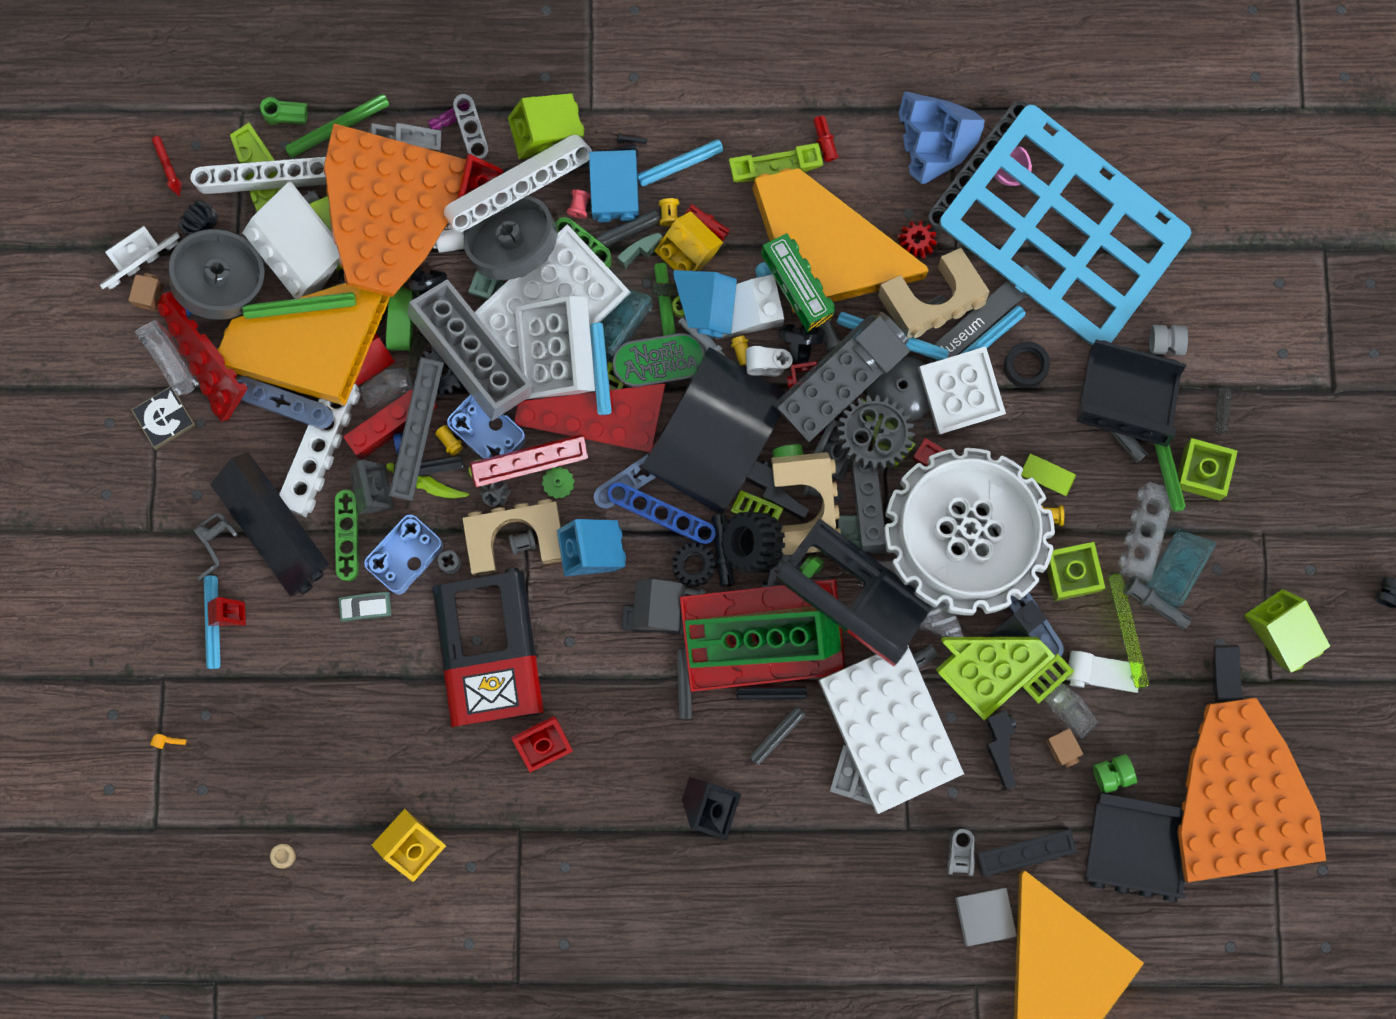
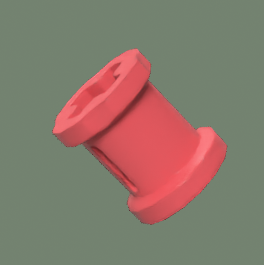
(579, 204)

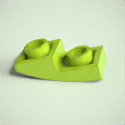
(1048, 475)

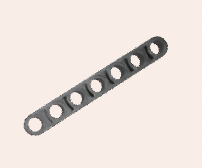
(968, 170)

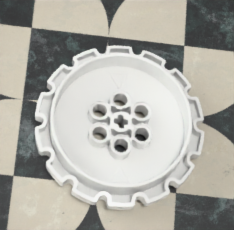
(926, 552)

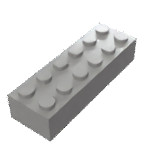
(469, 349)

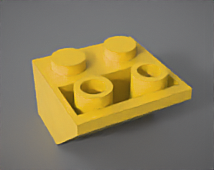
(688, 244)

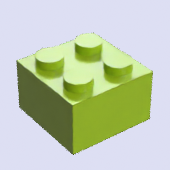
(1206, 469)
(1075, 572)

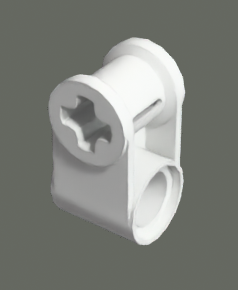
(767, 361)

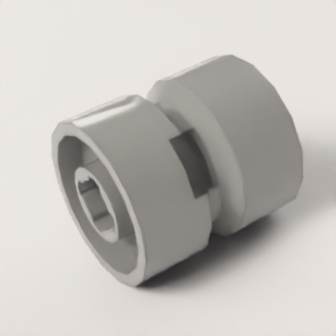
(1168, 340)

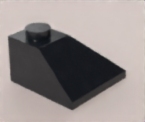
(709, 807)

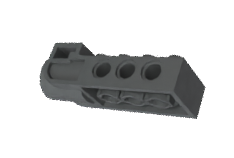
(843, 374)

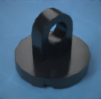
(422, 282)
(801, 341)

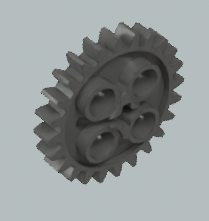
(854, 425)

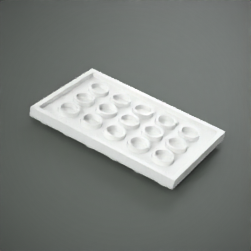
(569, 271)
(891, 729)

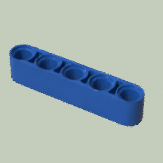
(672, 513)

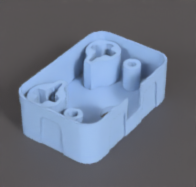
(480, 435)
(398, 549)

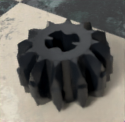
(197, 218)

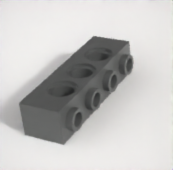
(868, 508)

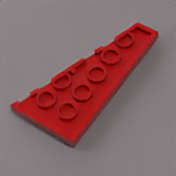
(203, 359)
(629, 425)

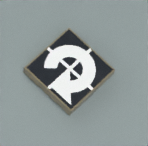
(163, 417)

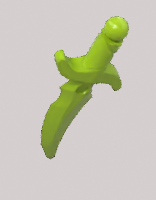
(432, 486)

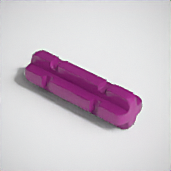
(447, 118)

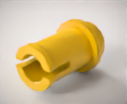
(740, 346)
(452, 445)

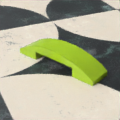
(748, 168)

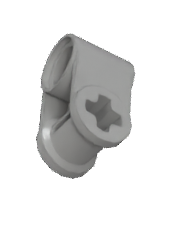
(961, 854)

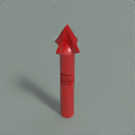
(173, 182)

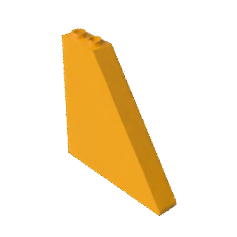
(838, 243)
(309, 350)
(1064, 959)

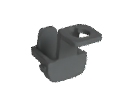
(206, 535)

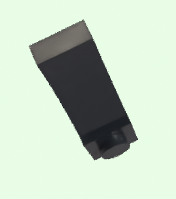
(762, 477)
(1021, 622)
(1226, 673)
(1001, 729)

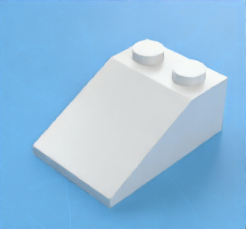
(756, 306)

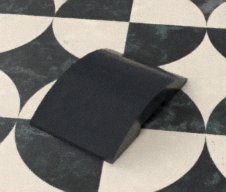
(715, 432)

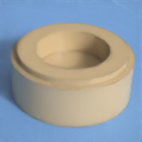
(282, 856)

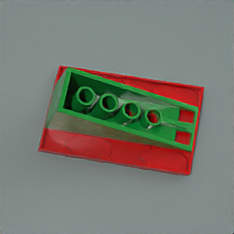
(758, 637)

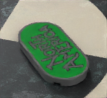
(657, 360)

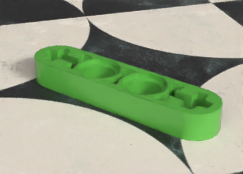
(349, 535)

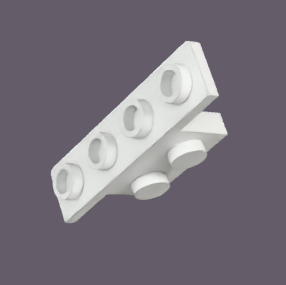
(133, 251)

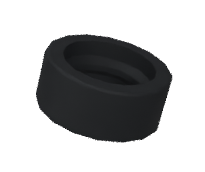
(1031, 347)

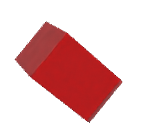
(226, 612)

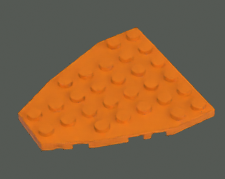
(386, 205)
(1245, 798)

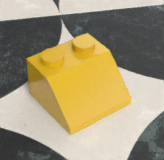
(408, 845)

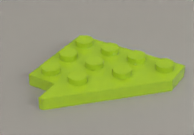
(991, 668)

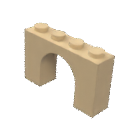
(915, 316)
(816, 472)
(482, 528)

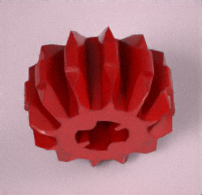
(926, 239)

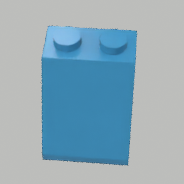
(614, 185)
(707, 301)
(591, 547)

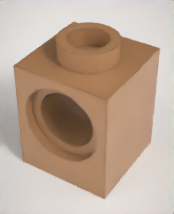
(146, 292)
(1064, 748)

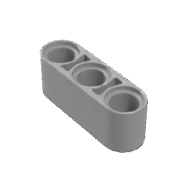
(470, 117)

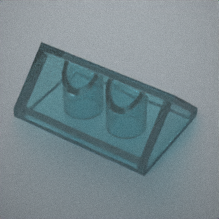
(624, 321)
(1181, 567)

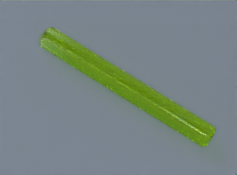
(1128, 631)

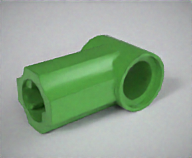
(286, 112)

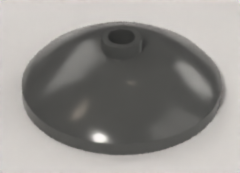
(911, 398)

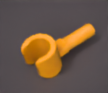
(159, 740)

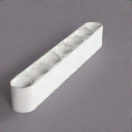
(261, 171)
(517, 183)

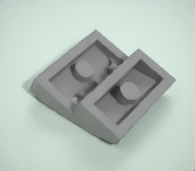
(847, 779)
(985, 917)

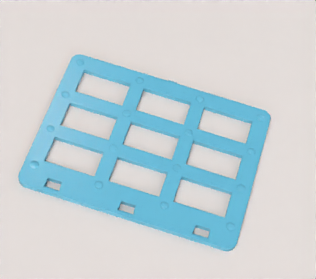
(1119, 191)

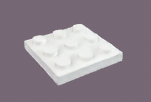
(961, 390)

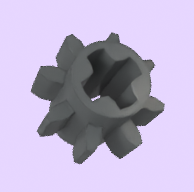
(495, 493)

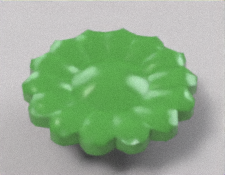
(558, 482)

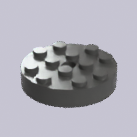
(493, 249)
(211, 252)

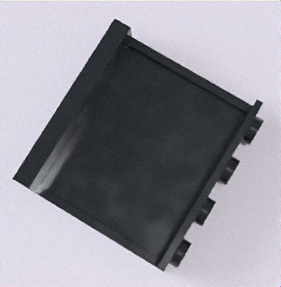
(1130, 392)
(1136, 847)

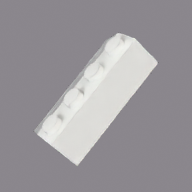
(294, 242)
(556, 346)

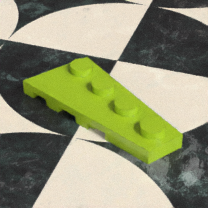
(250, 150)

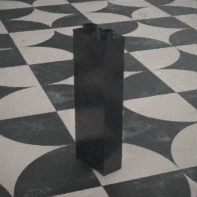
(269, 524)

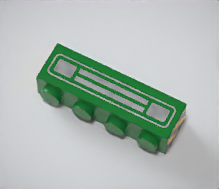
(798, 282)

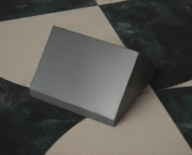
(829, 444)
(371, 487)
(657, 605)

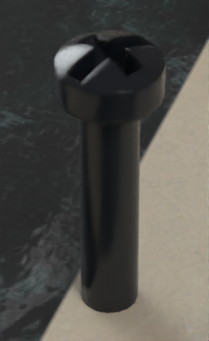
(631, 139)

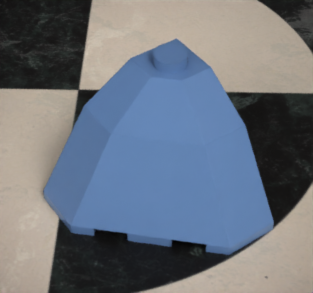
(937, 134)

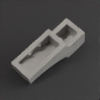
(410, 134)

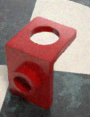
(798, 368)

